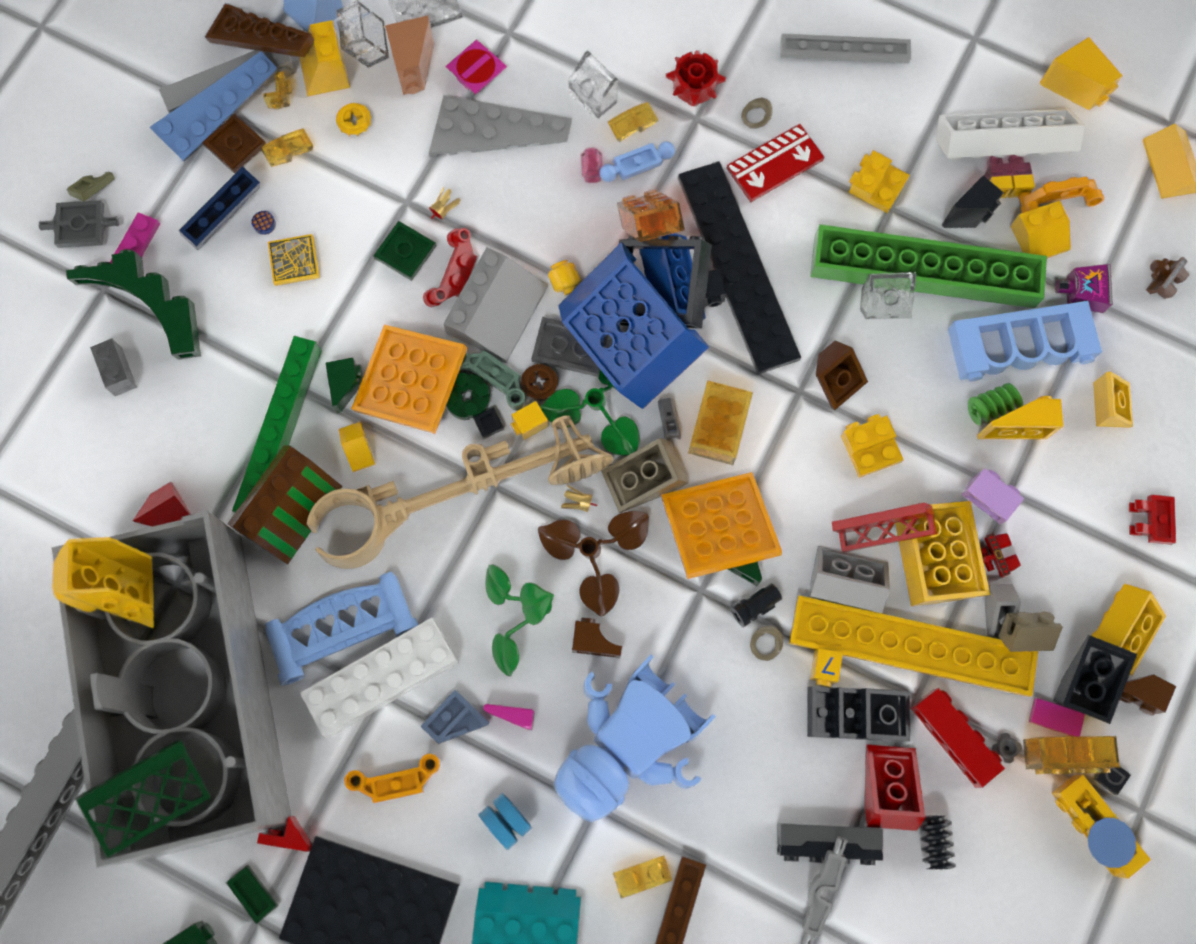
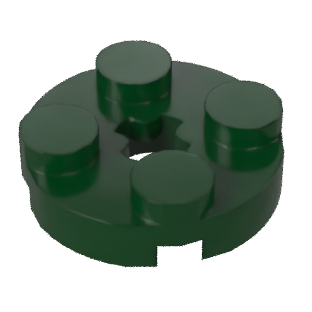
(479, 391)

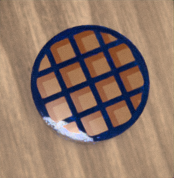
(263, 222)

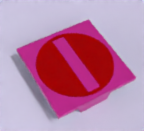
(475, 67)

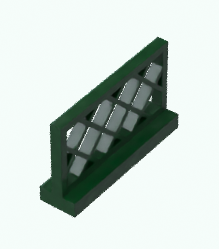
(131, 776)

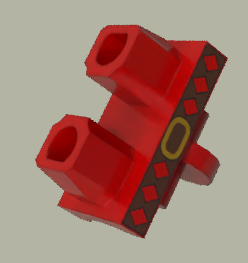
(1003, 565)

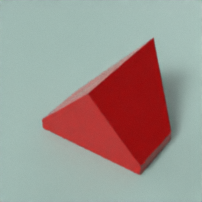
(162, 507)

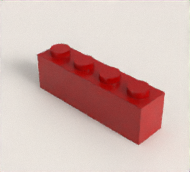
(957, 737)

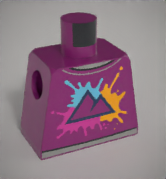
(1089, 285)

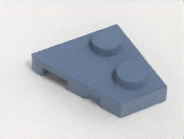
(453, 719)

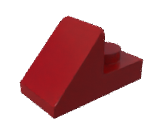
(294, 837)

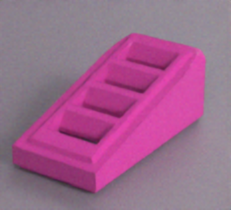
(518, 716)

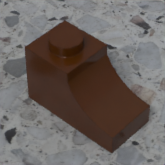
(590, 640)

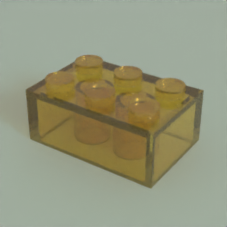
(720, 422)
(1071, 754)

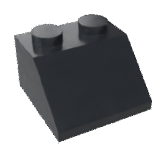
(974, 206)

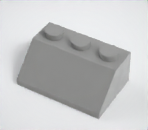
(850, 580)

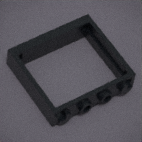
(699, 272)

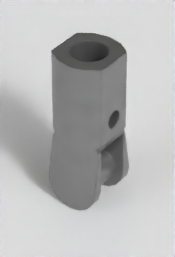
(668, 417)

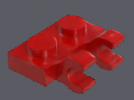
(1161, 519)

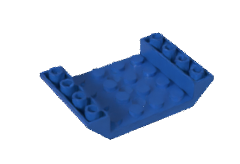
(653, 347)

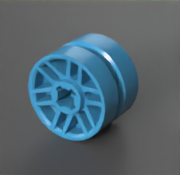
(505, 821)

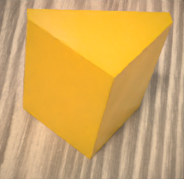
(1112, 401)

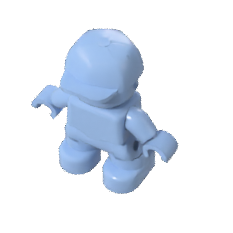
(629, 743)

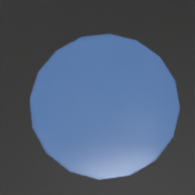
(1111, 842)

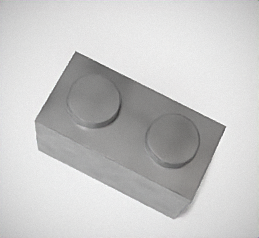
(113, 367)

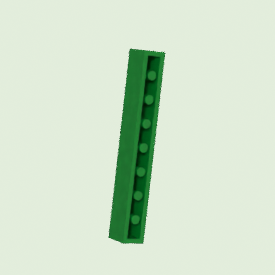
(282, 411)

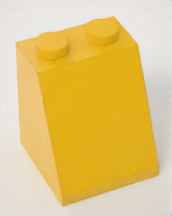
(324, 63)
(1083, 75)

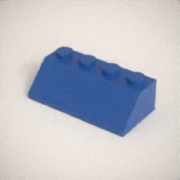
(669, 274)

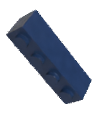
(219, 208)

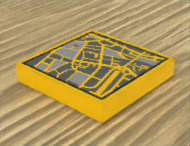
(293, 260)

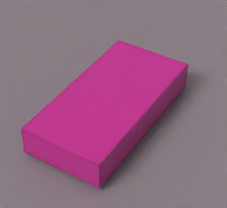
(1056, 718)

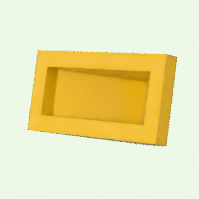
(356, 447)

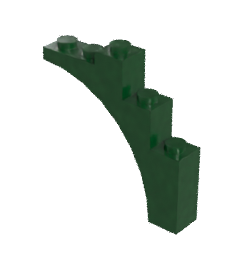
(127, 274)

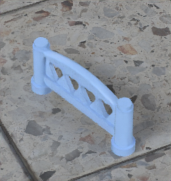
(293, 655)

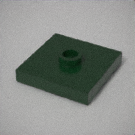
(405, 250)

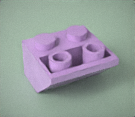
(993, 495)

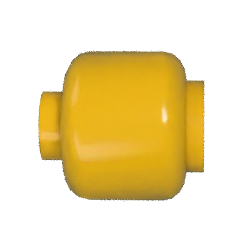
(564, 277)

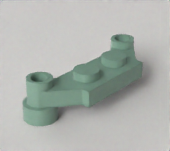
(497, 375)

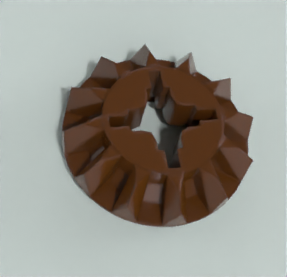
(544, 373)

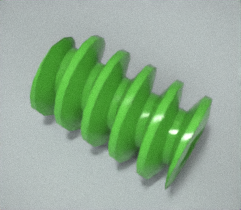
(994, 402)

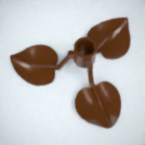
(561, 539)

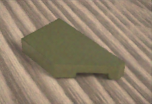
(88, 186)

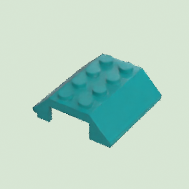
(525, 917)

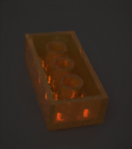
(650, 215)

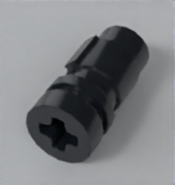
(758, 603)

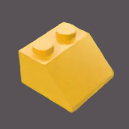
(1043, 230)

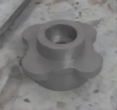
(1014, 748)

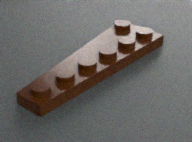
(248, 31)

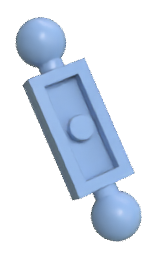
(637, 161)

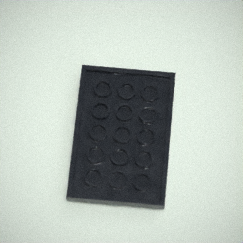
(365, 900)

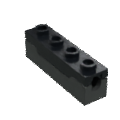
(816, 840)

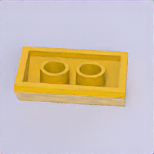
(1171, 161)

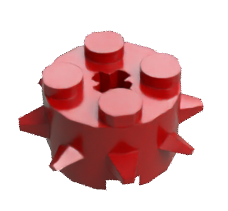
(695, 78)

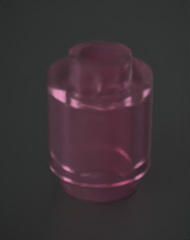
(591, 164)

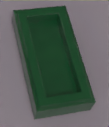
(252, 894)

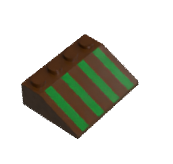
(280, 503)

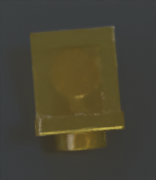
(281, 97)

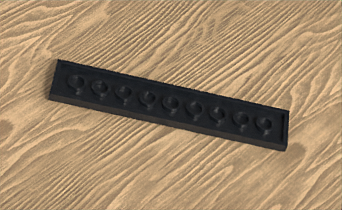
(741, 268)

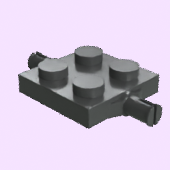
(79, 224)

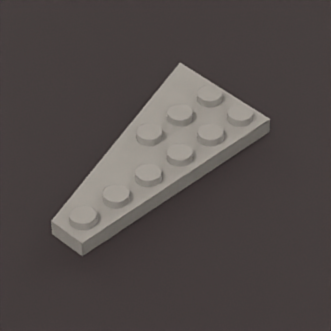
(488, 127)

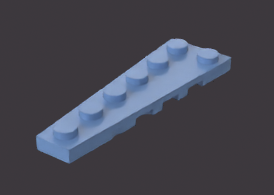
(204, 113)

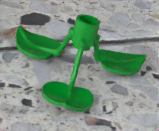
(617, 438)
(535, 606)

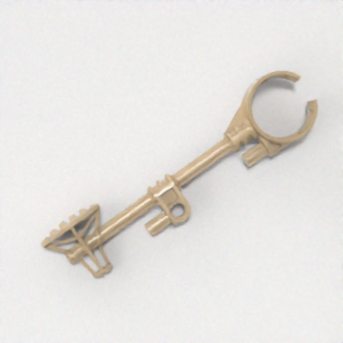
(479, 476)

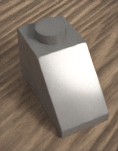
(1002, 600)

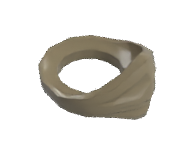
(757, 103)
(778, 642)

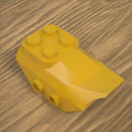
(105, 577)

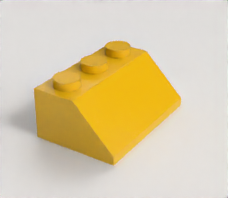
(1131, 621)

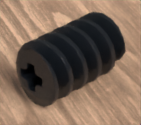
(937, 842)

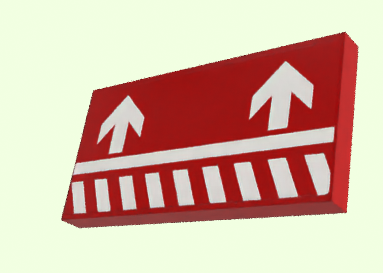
(775, 163)

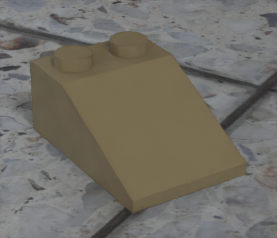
(645, 475)

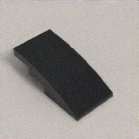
(858, 713)

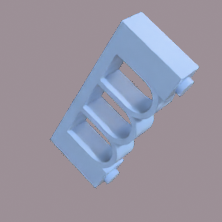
(1076, 325)

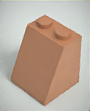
(412, 52)

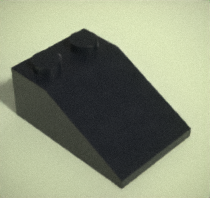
(1096, 679)

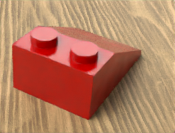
(893, 788)

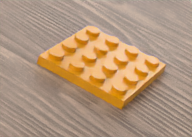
(409, 378)
(720, 525)

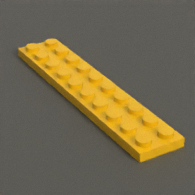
(912, 646)

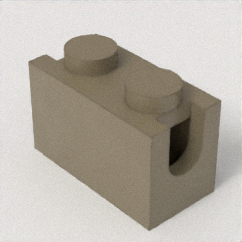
(1030, 632)

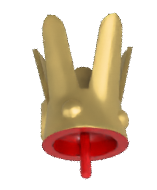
(438, 207)
(583, 499)

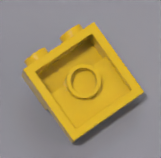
(878, 181)
(872, 445)

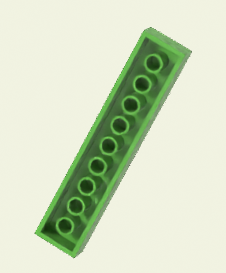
(939, 265)

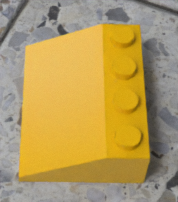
(944, 564)

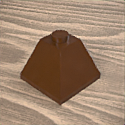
(839, 373)

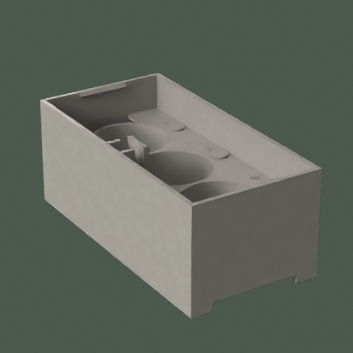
(236, 715)

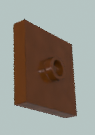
(234, 143)

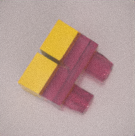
(1011, 177)

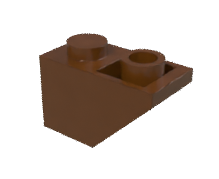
(1149, 693)

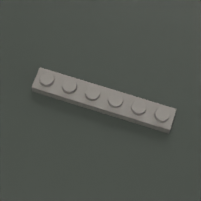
(845, 48)

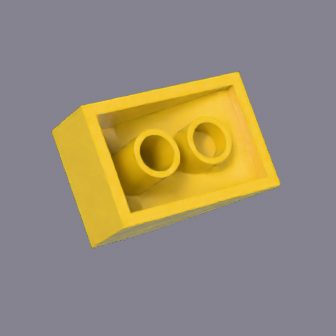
(1032, 421)

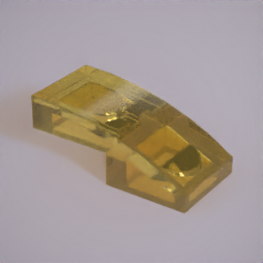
(631, 120)
(284, 147)
(642, 876)

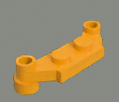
(1062, 190)
(394, 784)

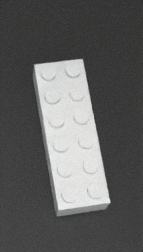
(1010, 133)
(379, 678)

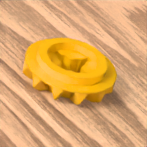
(344, 119)

